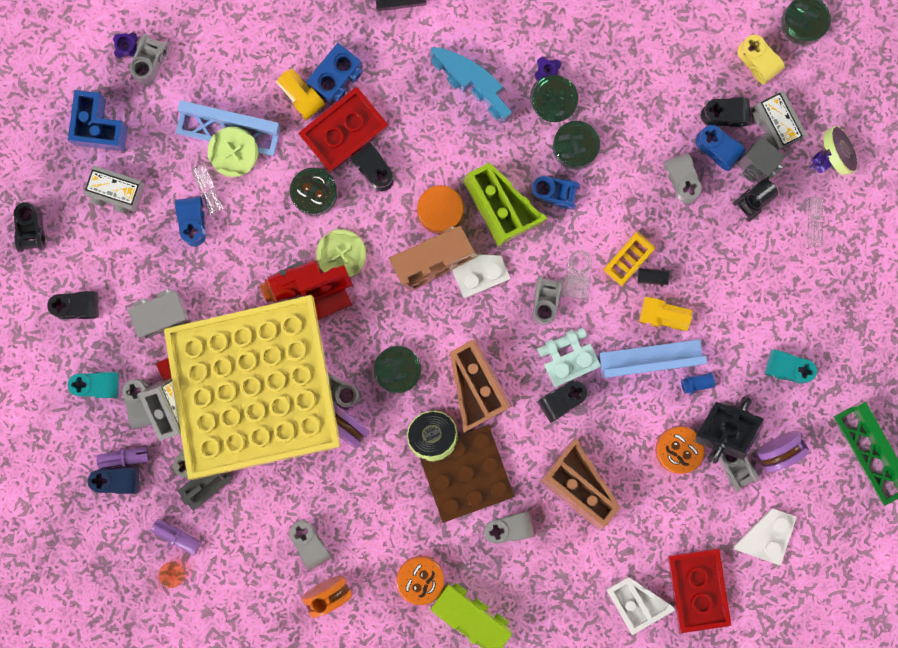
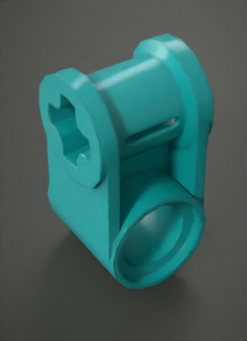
(786, 366)
(98, 384)

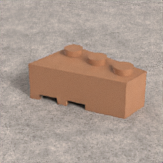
(433, 258)
(476, 385)
(580, 486)

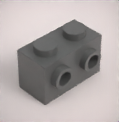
(761, 161)

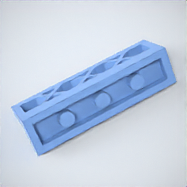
(228, 118)
(651, 358)

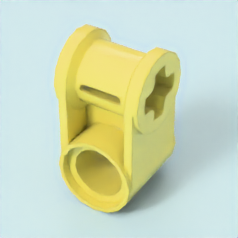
(761, 61)

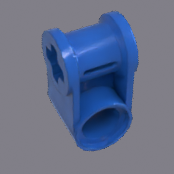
(722, 148)
(557, 192)
(189, 217)

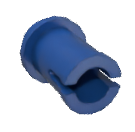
(697, 383)

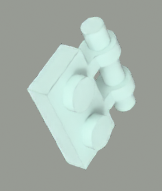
(572, 364)

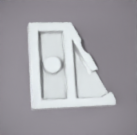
(480, 274)
(768, 537)
(637, 604)

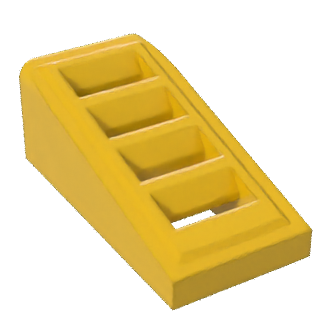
(637, 236)

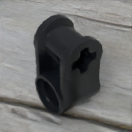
(731, 112)
(370, 165)
(756, 198)
(28, 229)
(78, 305)
(558, 402)

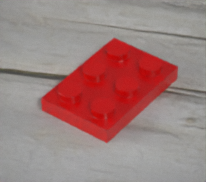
(343, 129)
(699, 590)

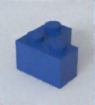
(90, 128)

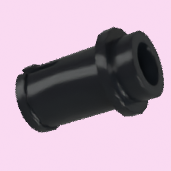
(653, 276)

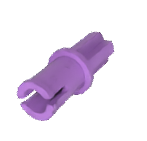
(122, 458)
(176, 537)

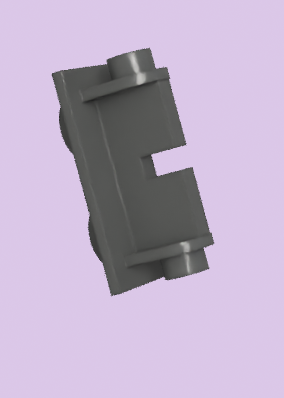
(199, 490)

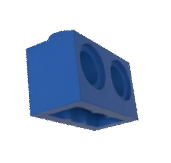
(329, 70)

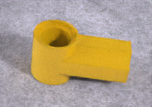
(303, 98)
(662, 314)

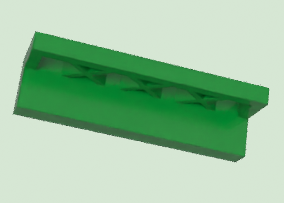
(878, 442)

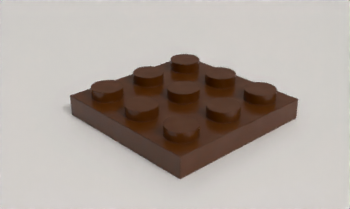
(469, 476)

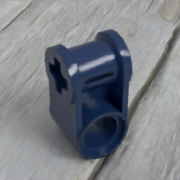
(118, 481)

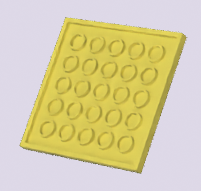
(251, 388)

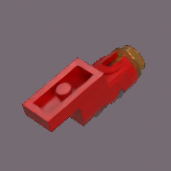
(305, 280)

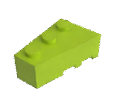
(501, 205)
(471, 617)

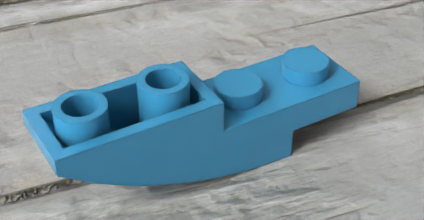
(466, 73)

